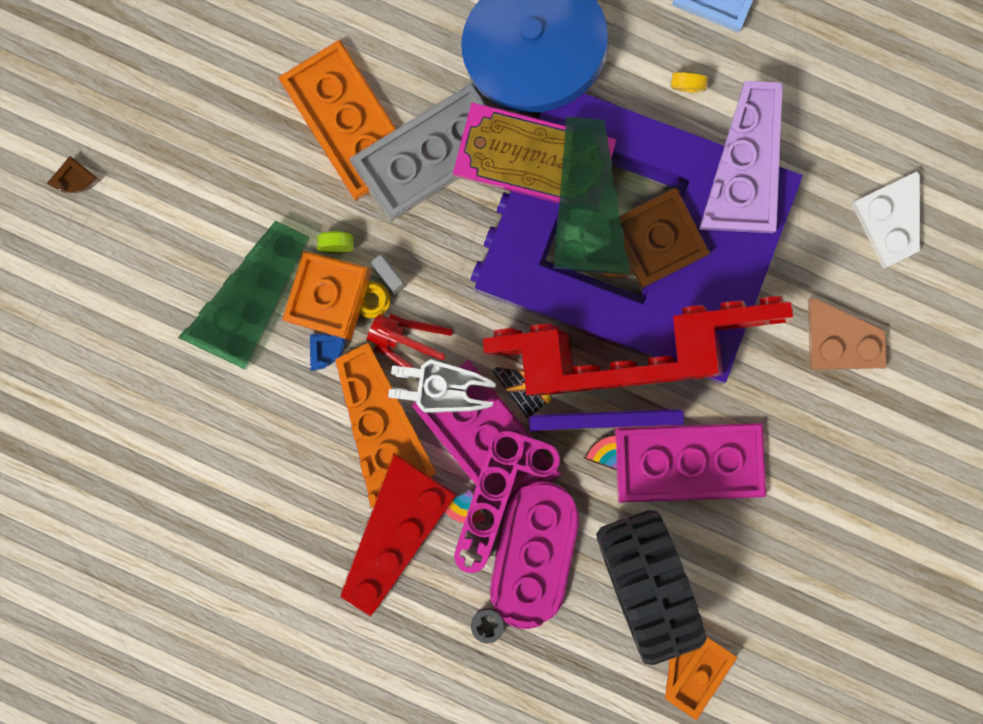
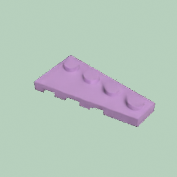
(748, 171)

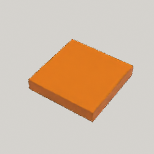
(327, 295)

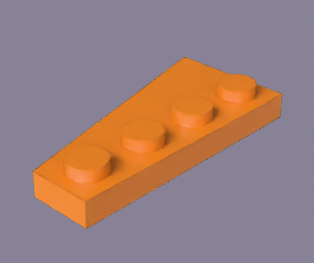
(377, 420)

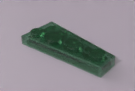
(588, 213)

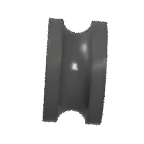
(477, 621)

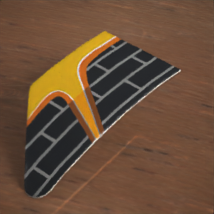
(515, 385)

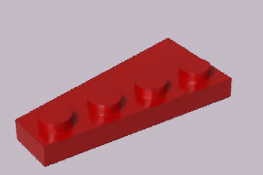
(400, 521)

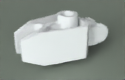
(435, 386)

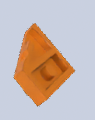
(697, 676)

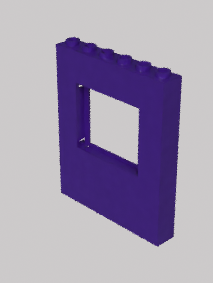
(663, 154)

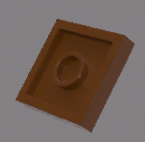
(661, 238)

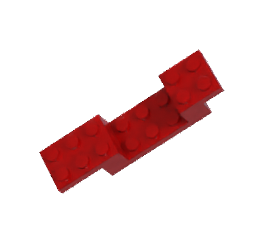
(549, 357)

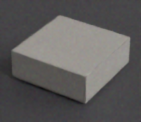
(388, 274)

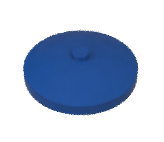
(534, 51)

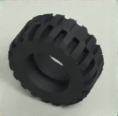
(651, 587)

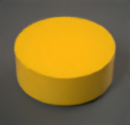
(689, 82)

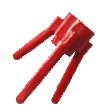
(387, 333)

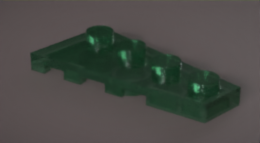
(244, 305)

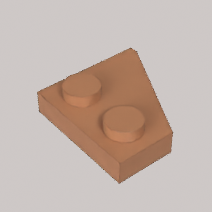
(842, 340)

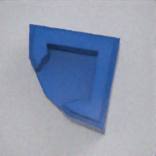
(324, 350)

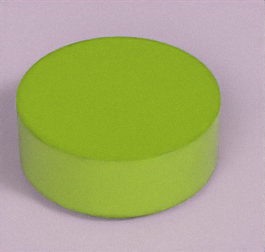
(335, 242)

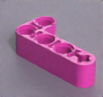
(496, 503)

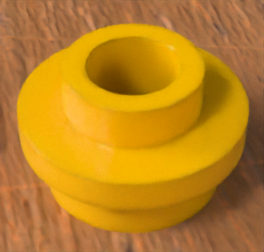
(383, 304)

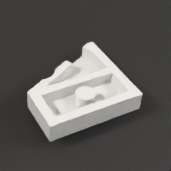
(892, 219)

